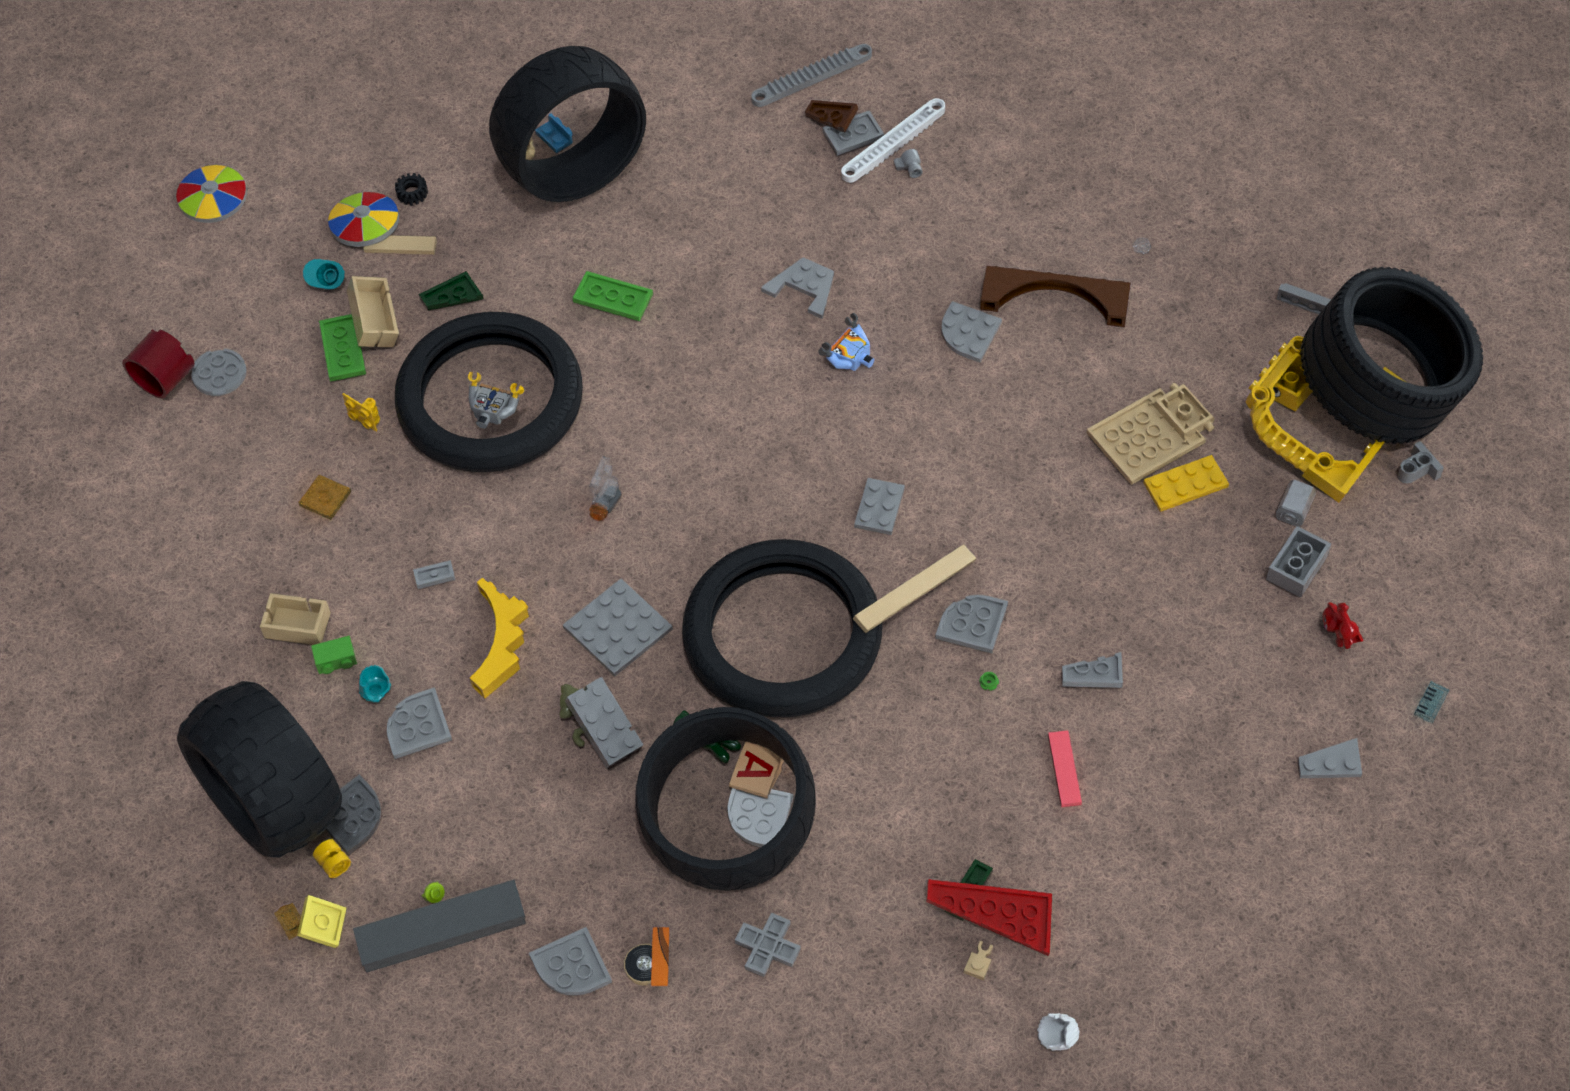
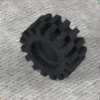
(411, 181)

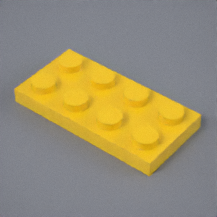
(1186, 483)

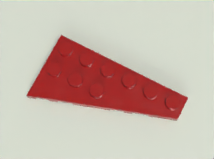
(1008, 912)

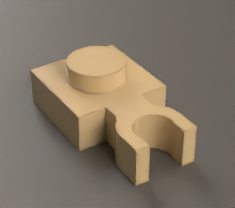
(978, 963)

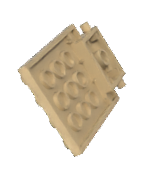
(1152, 432)

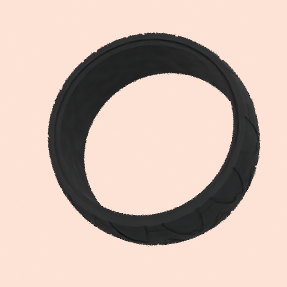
(540, 88)
(701, 730)

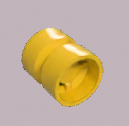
(331, 858)

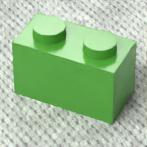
(334, 655)

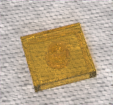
(324, 497)

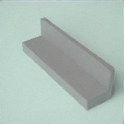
(1302, 298)

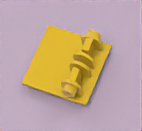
(365, 413)

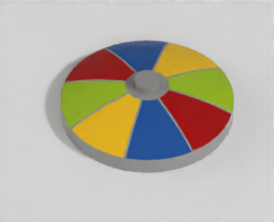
(211, 193)
(363, 219)

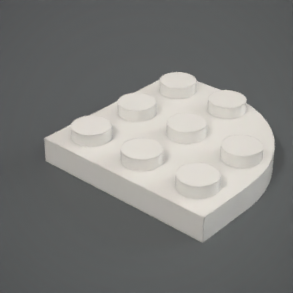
(756, 817)

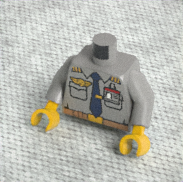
(492, 403)

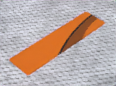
(660, 956)

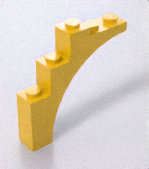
(501, 660)

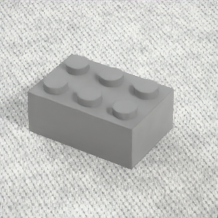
(1298, 561)

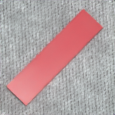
(1064, 768)

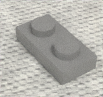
(434, 574)

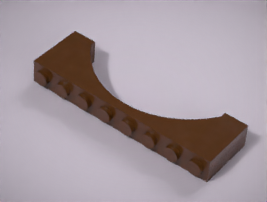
(1007, 283)

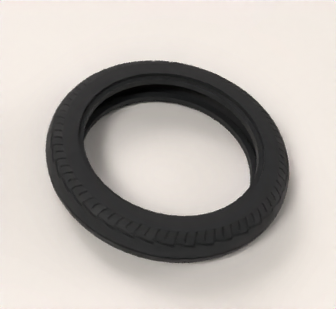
(498, 452)
(773, 698)

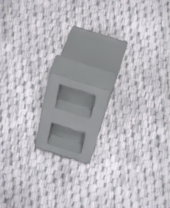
(1416, 469)

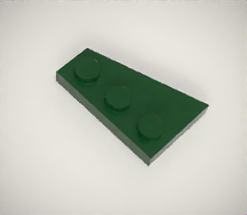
(451, 292)

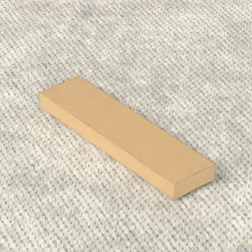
(404, 245)

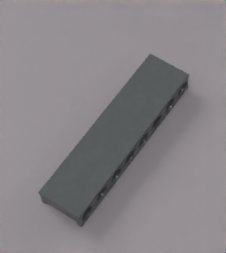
(439, 926)

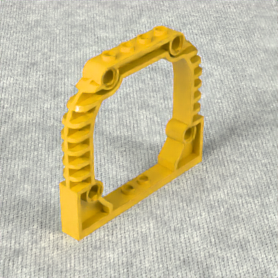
(1335, 476)

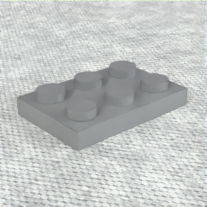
(861, 132)
(879, 506)

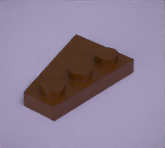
(833, 114)

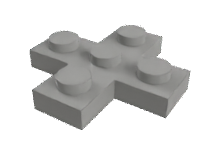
(767, 944)

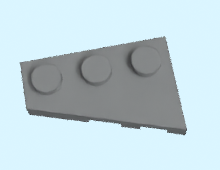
(1098, 673)

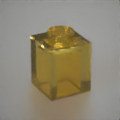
(289, 920)

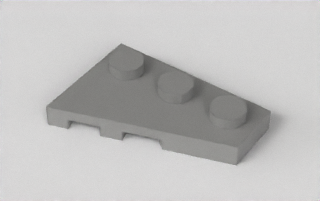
(1332, 762)

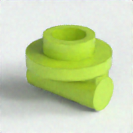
(433, 892)

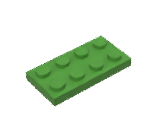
(612, 296)
(341, 348)

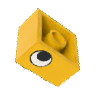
(1292, 388)

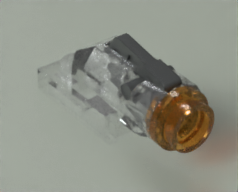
(604, 489)

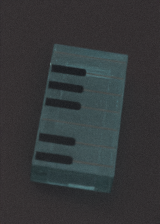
(1431, 702)

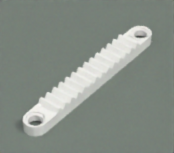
(893, 140)

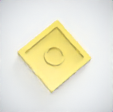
(321, 921)

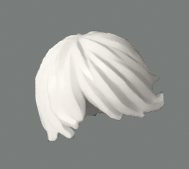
(1058, 1031)

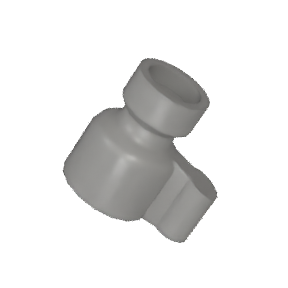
(911, 161)

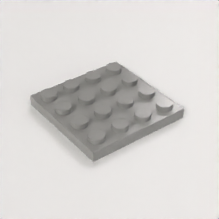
(617, 627)

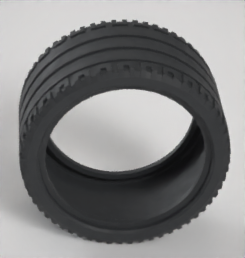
(1422, 321)

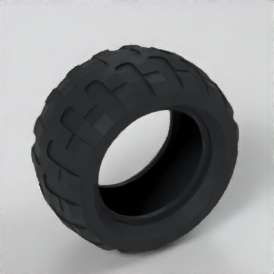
(260, 768)

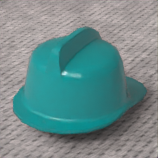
(323, 274)

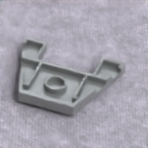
(807, 278)

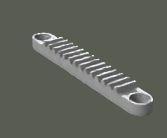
(811, 75)

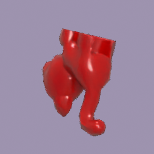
(1338, 622)

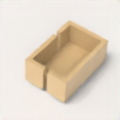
(294, 620)

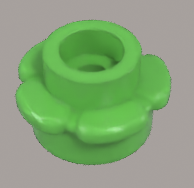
(989, 676)

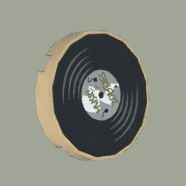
(639, 964)

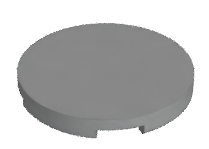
(218, 372)

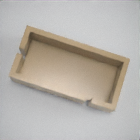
(372, 311)

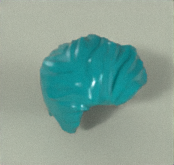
(373, 683)

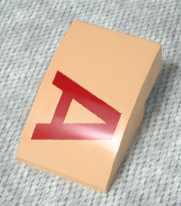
(756, 770)

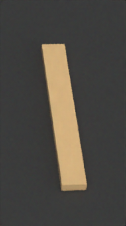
(914, 588)

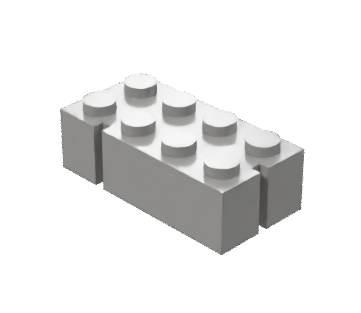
(603, 722)

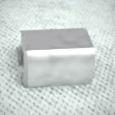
(1295, 503)

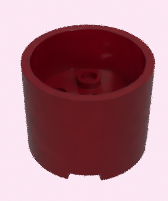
(158, 363)

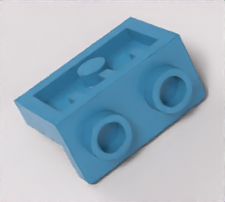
(555, 134)

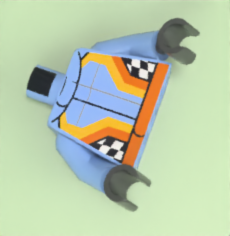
(850, 349)

